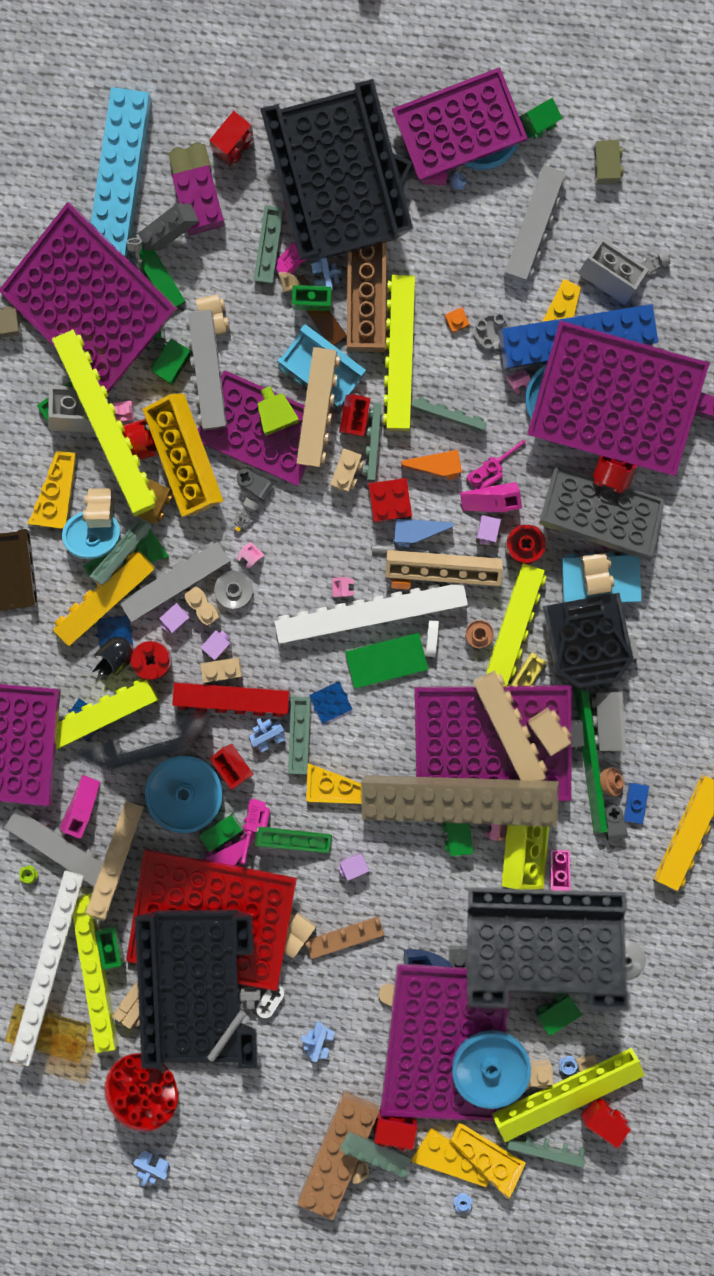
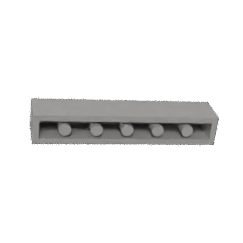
(534, 224)
(207, 370)
(175, 582)
(55, 844)

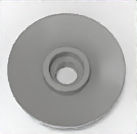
(226, 582)
(637, 958)

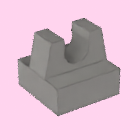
(251, 995)

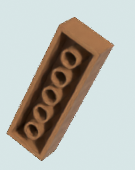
(366, 299)
(331, 1167)

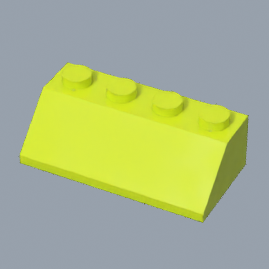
(525, 857)

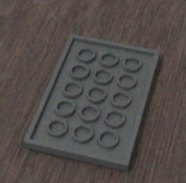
(600, 514)

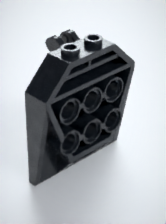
(589, 671)

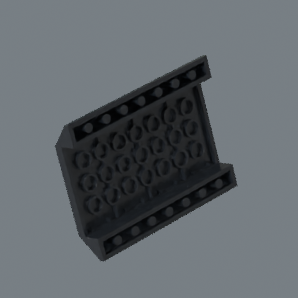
(337, 172)

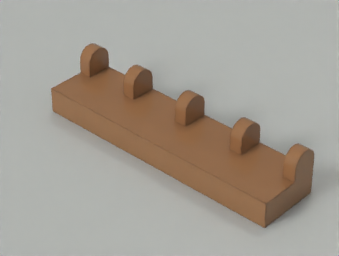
(344, 937)

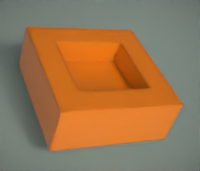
(457, 320)
(399, 583)

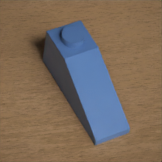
(414, 531)

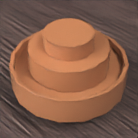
(479, 634)
(611, 782)

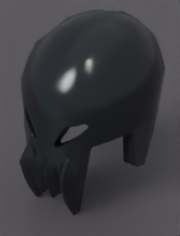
(116, 656)

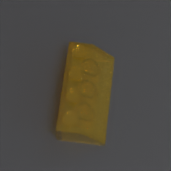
(57, 1035)

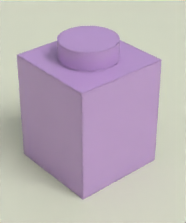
(488, 530)
(174, 618)
(216, 644)
(353, 866)

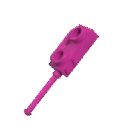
(289, 260)
(492, 466)
(254, 810)

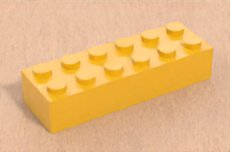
(182, 454)

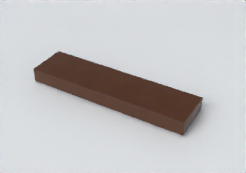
(325, 321)

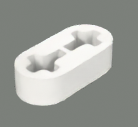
(432, 638)
(274, 1003)

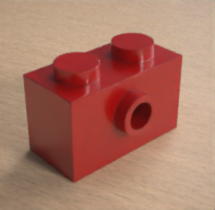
(354, 415)
(231, 766)

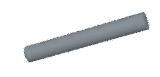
(383, 549)
(226, 1036)

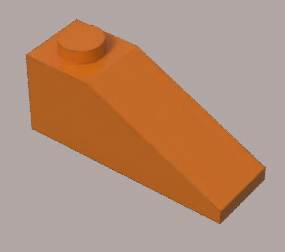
(441, 464)

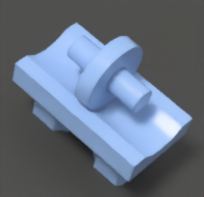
(322, 267)
(265, 731)
(315, 1040)
(159, 1170)

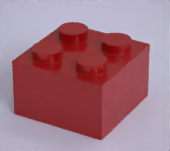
(232, 139)
(390, 500)
(606, 1122)
(395, 1132)

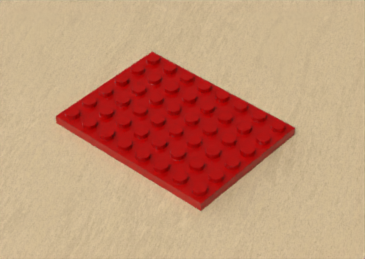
(191, 883)

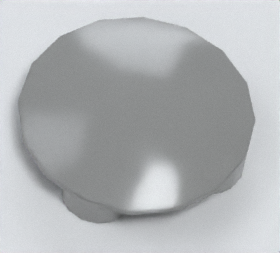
(487, 330)

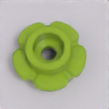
(23, 874)

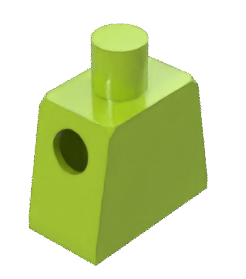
(275, 412)

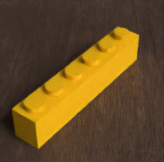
(103, 598)
(688, 836)

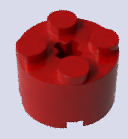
(140, 439)
(614, 473)
(525, 533)
(140, 660)

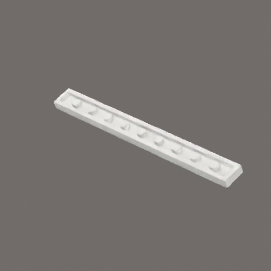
(47, 968)

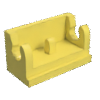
(529, 671)

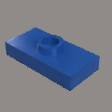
(636, 803)

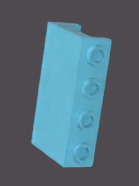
(298, 363)
(623, 568)

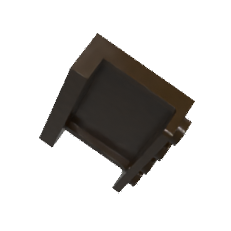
(17, 571)

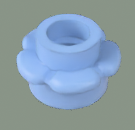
(457, 181)
(568, 1070)
(462, 1198)

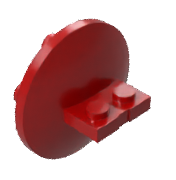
(140, 1096)

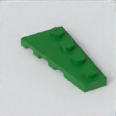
(149, 547)

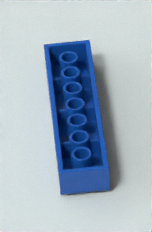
(533, 342)

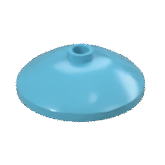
(79, 538)

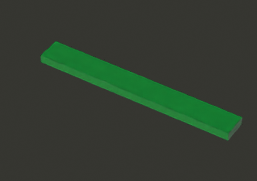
(591, 761)

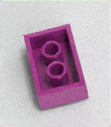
(198, 189)

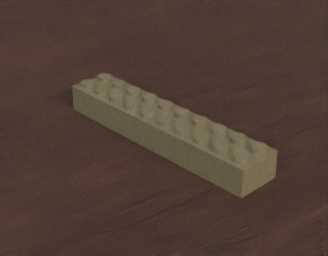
(460, 800)

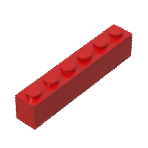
(231, 698)

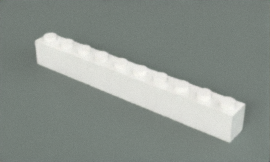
(370, 613)

